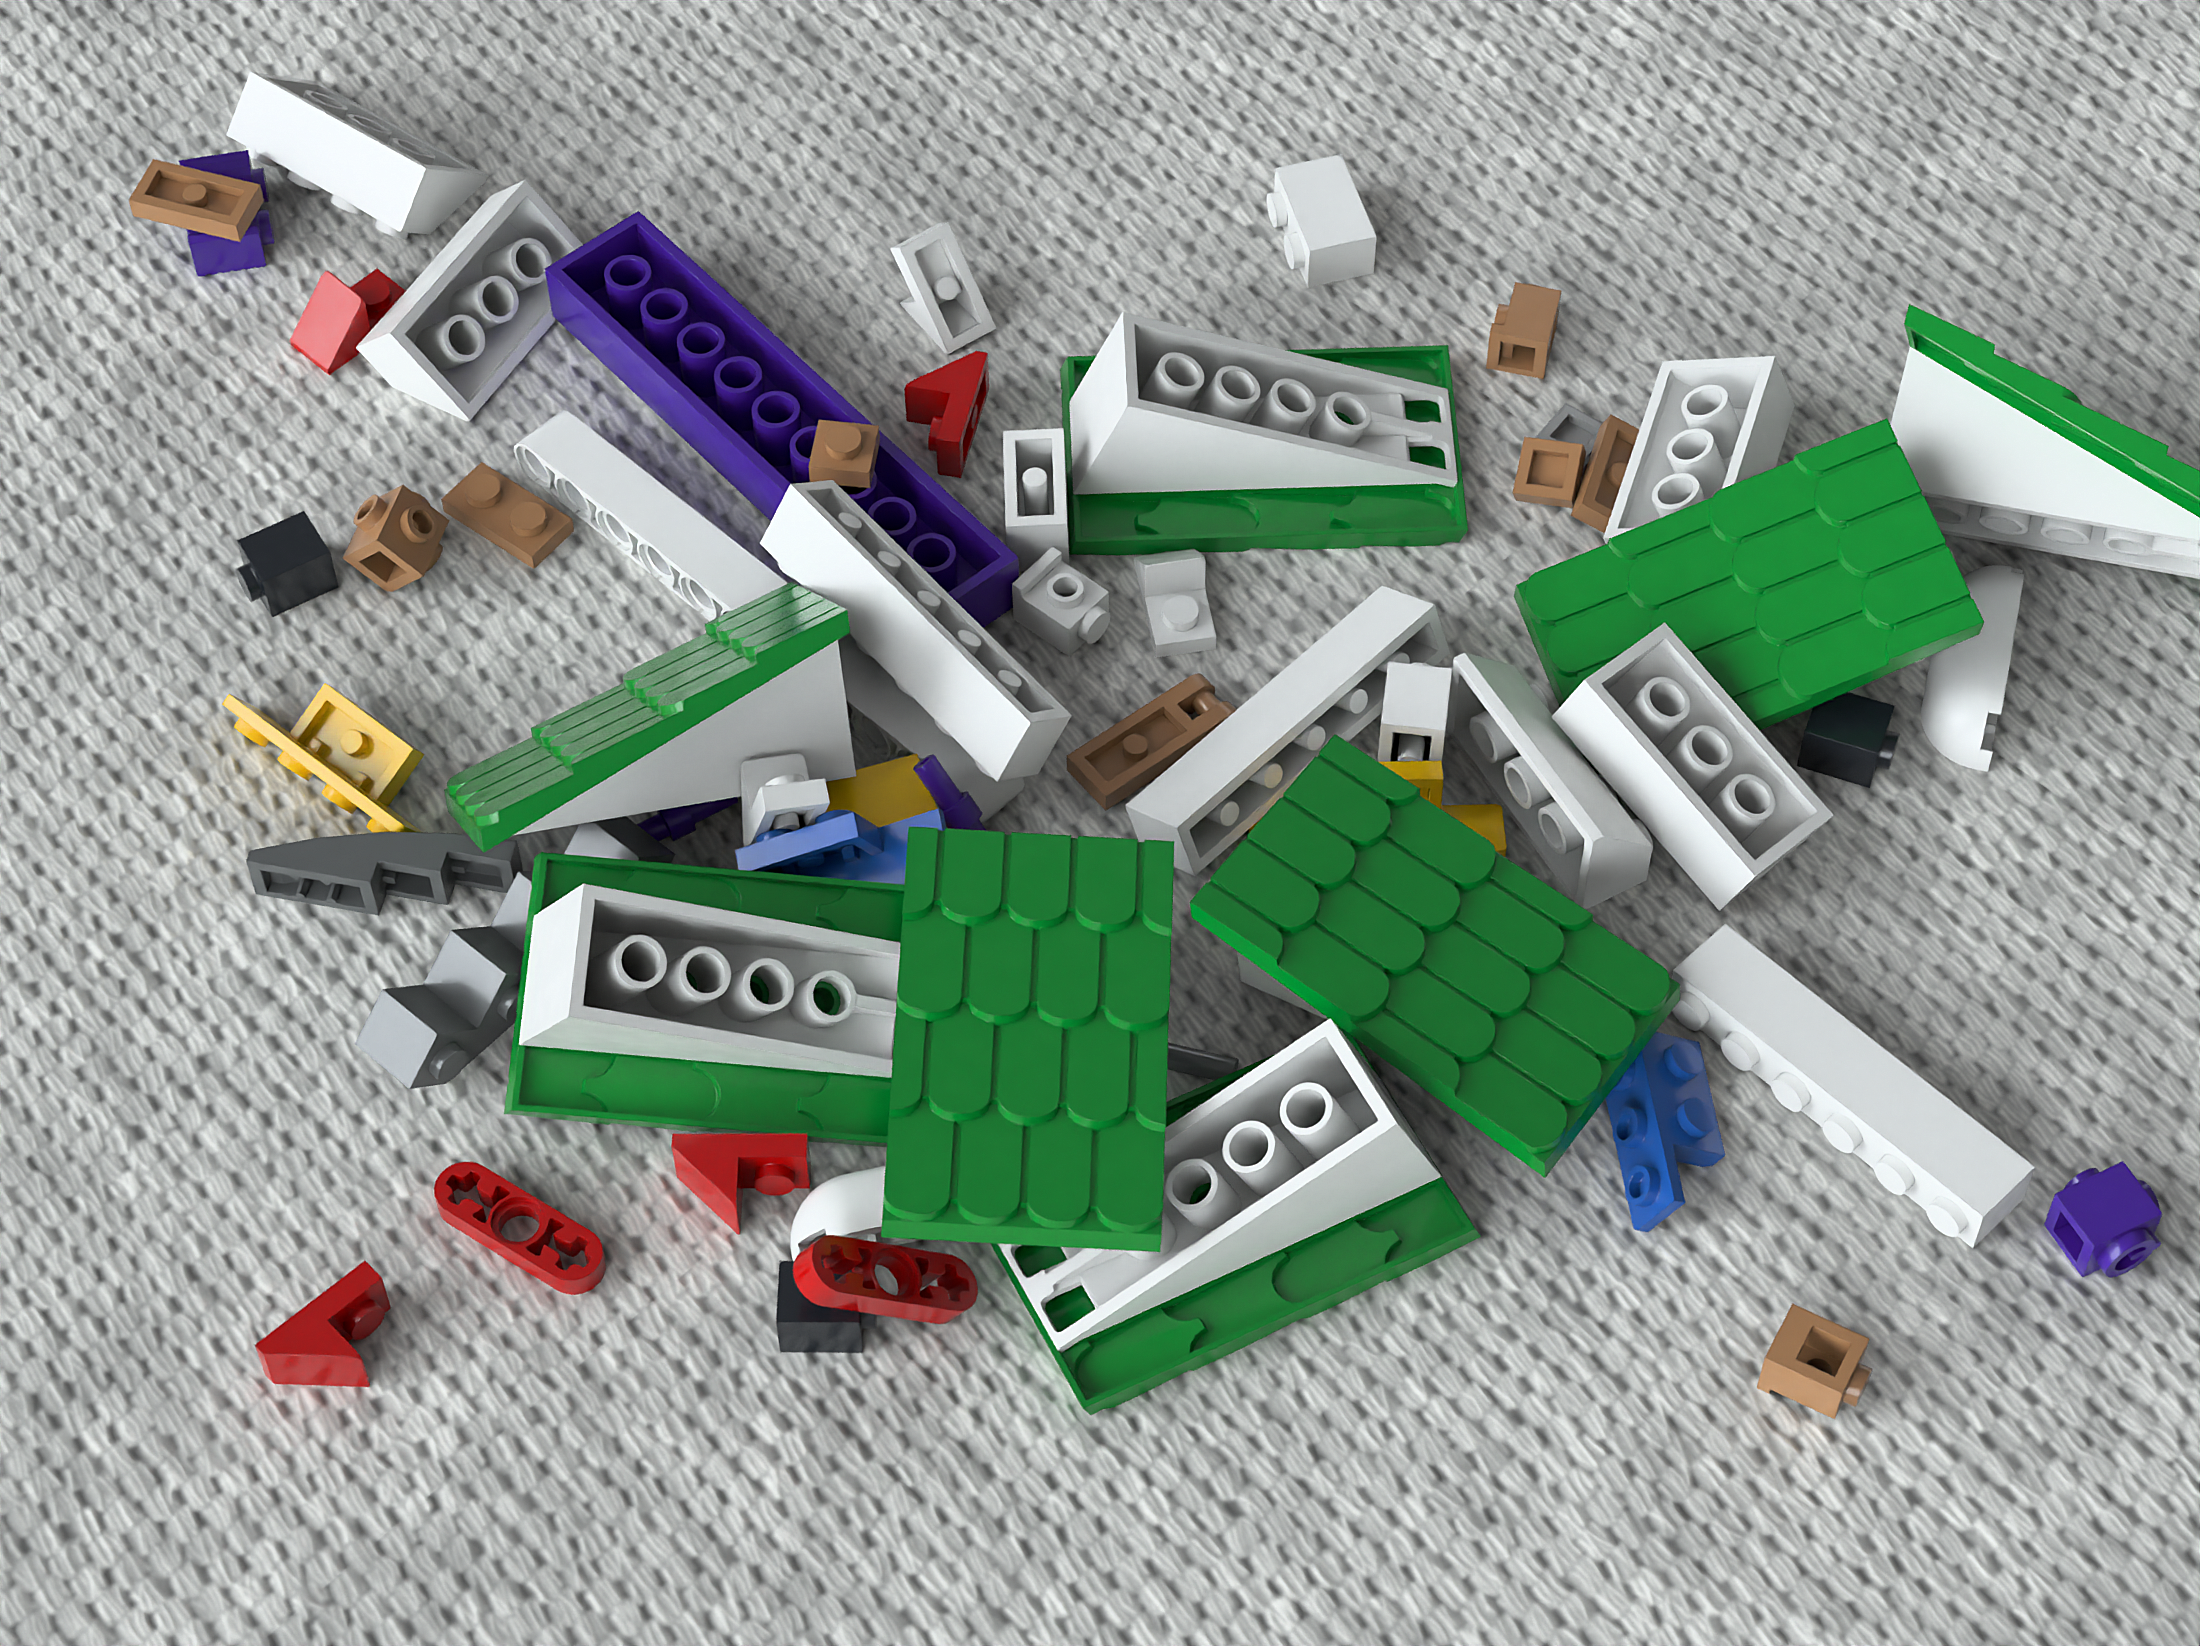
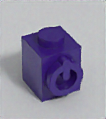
(2105, 1220)

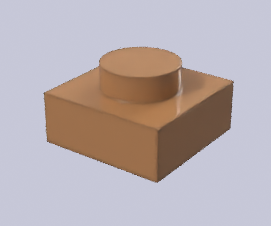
(844, 453)
(1549, 472)

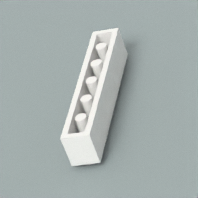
(916, 631)
(1274, 735)
(1850, 1087)

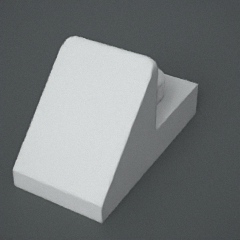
(942, 289)
(1176, 602)
(779, 795)

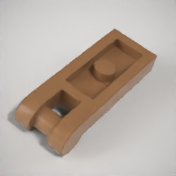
(1147, 741)

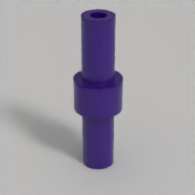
(958, 808)
(681, 820)

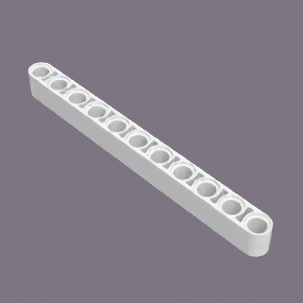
(720, 576)

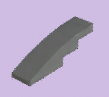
(364, 868)

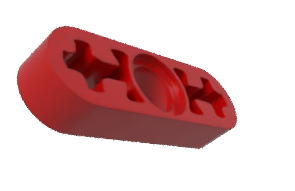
(509, 1202)
(861, 1291)

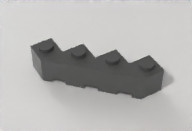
(473, 987)

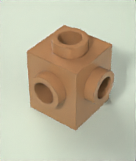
(396, 538)

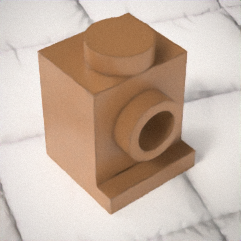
(1524, 331)
(1816, 1363)

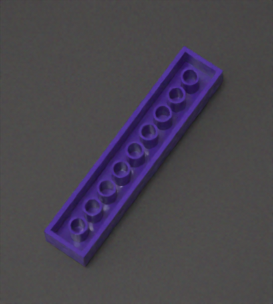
(755, 402)

